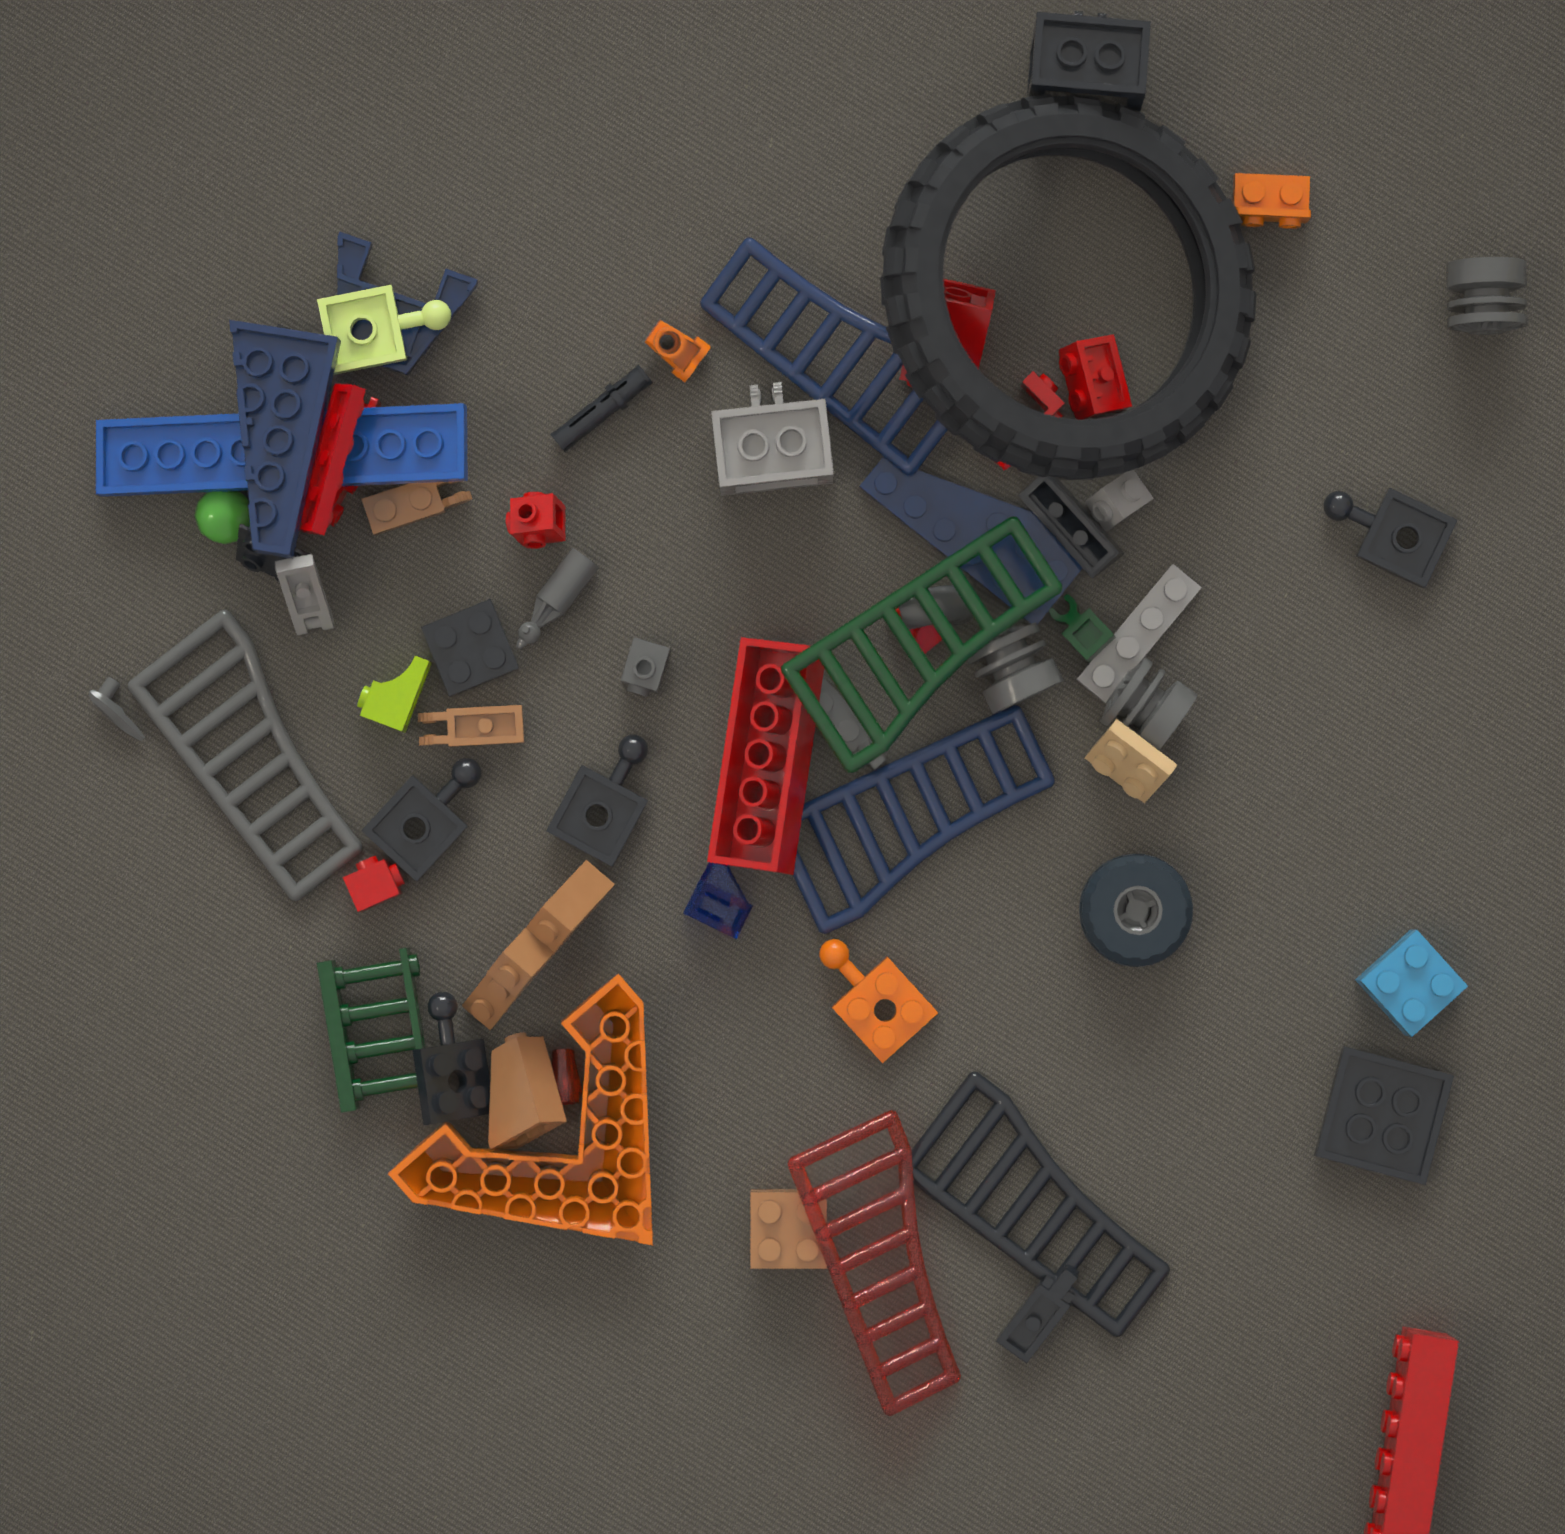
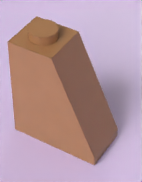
(522, 1093)

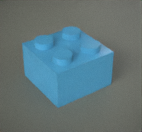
(1411, 983)

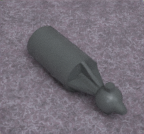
(557, 594)

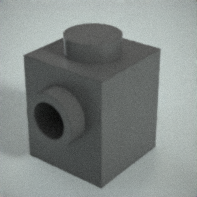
(645, 667)

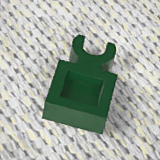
(1085, 631)

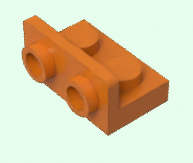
(1272, 199)

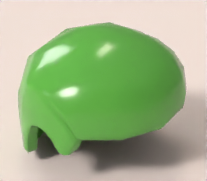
(221, 514)

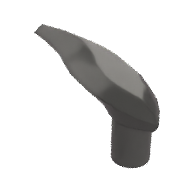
(111, 710)

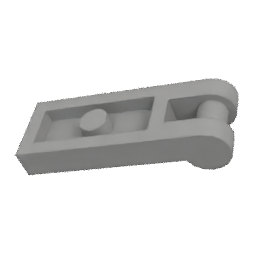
(304, 594)

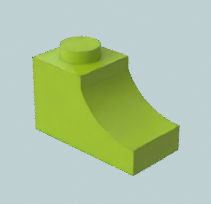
(395, 700)

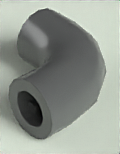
(948, 601)

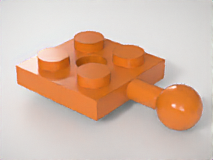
(858, 1004)

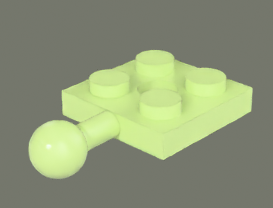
(386, 341)

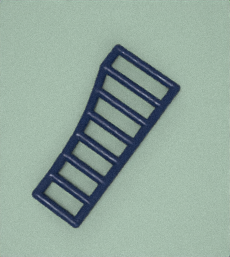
(795, 371)
(946, 832)

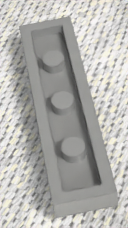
(1139, 632)

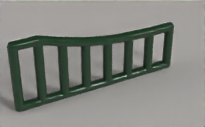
(932, 678)

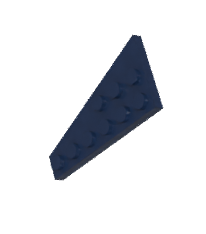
(955, 516)

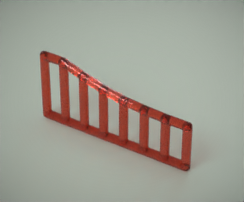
(907, 1235)

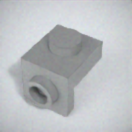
(1118, 500)

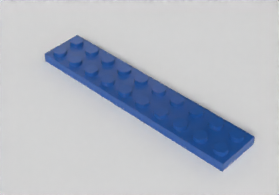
(208, 452)

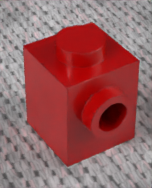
(374, 883)

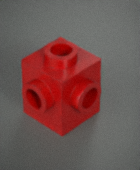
(536, 519)

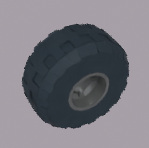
(1136, 910)

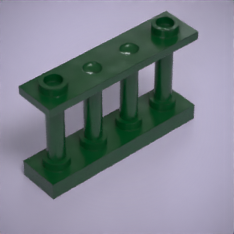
(341, 1016)

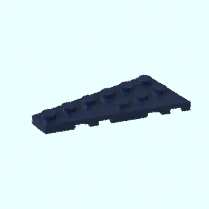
(281, 409)

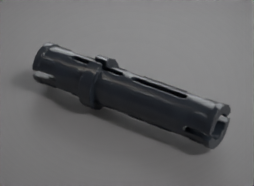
(601, 408)

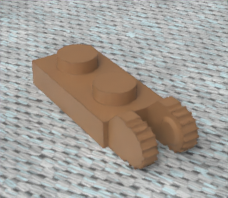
(409, 505)
(476, 726)

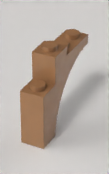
(537, 944)

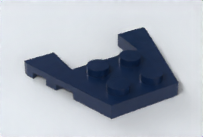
(453, 290)

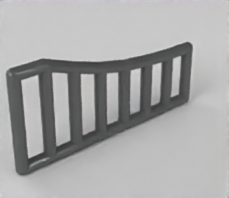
(270, 724)

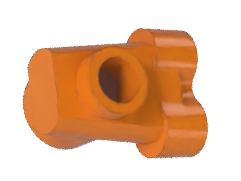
(684, 353)

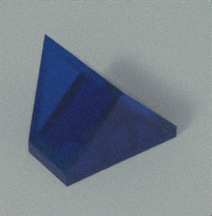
(719, 901)

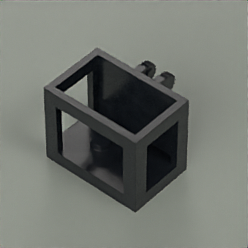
(1089, 56)

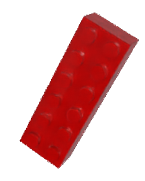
(764, 761)
(1413, 1432)

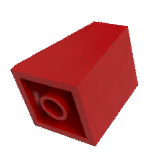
(970, 315)

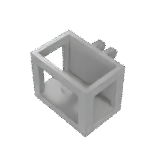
(772, 445)

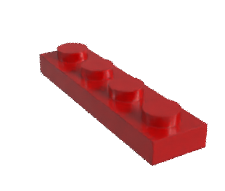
(333, 447)

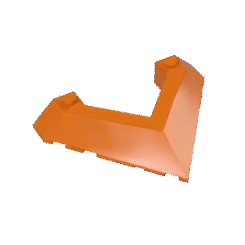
(595, 1192)

